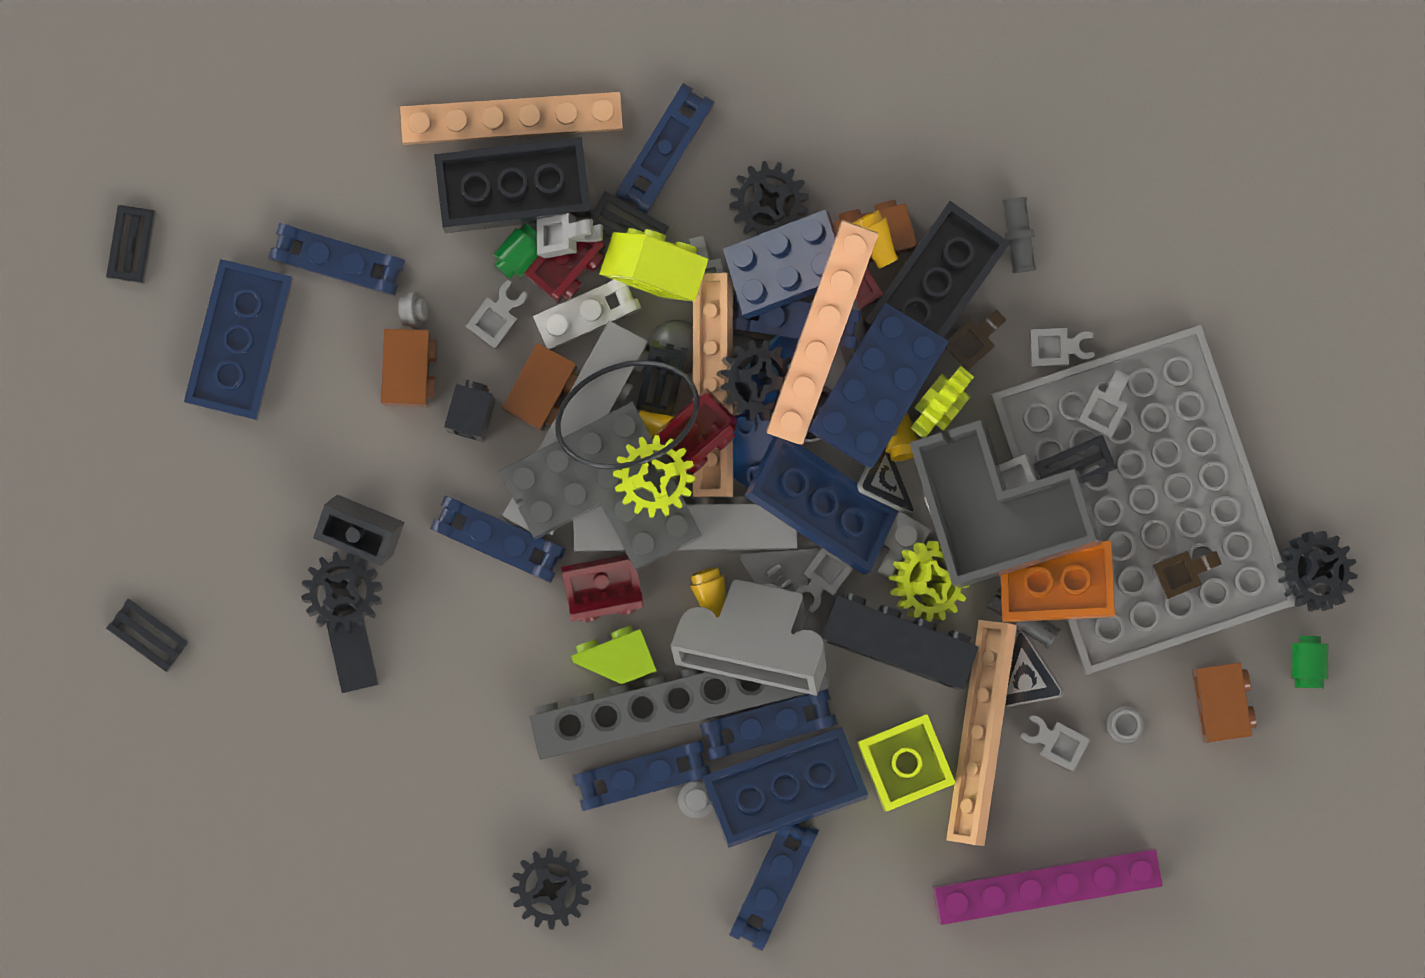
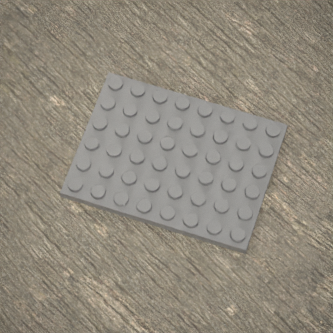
(1174, 490)

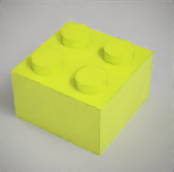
(654, 265)
(905, 762)

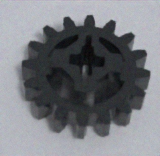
(783, 193)
(742, 378)
(1303, 563)
(351, 579)
(558, 904)

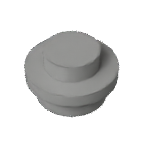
(413, 310)
(1125, 724)
(694, 800)

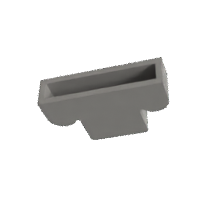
(754, 639)

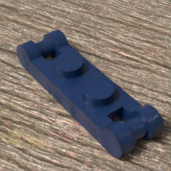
(664, 148)
(337, 259)
(790, 320)
(497, 539)
(768, 724)
(641, 775)
(773, 884)

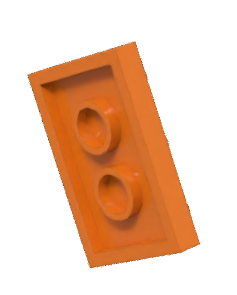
(1062, 587)

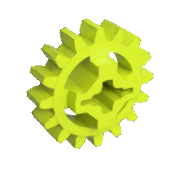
(942, 402)
(637, 482)
(913, 580)

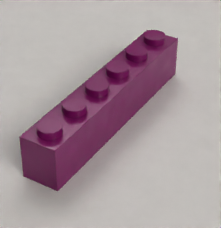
(1047, 886)

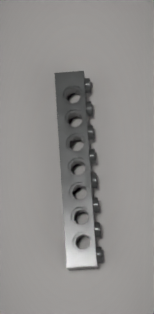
(553, 742)

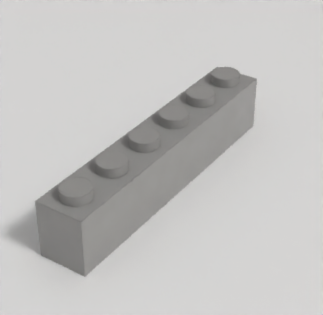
(599, 395)
(722, 526)

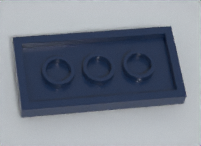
(238, 339)
(878, 386)
(821, 504)
(785, 787)

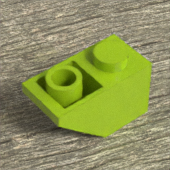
(619, 659)

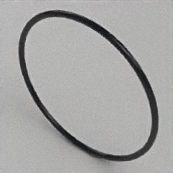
(646, 459)

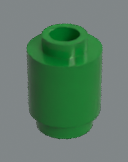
(517, 252)
(1309, 662)

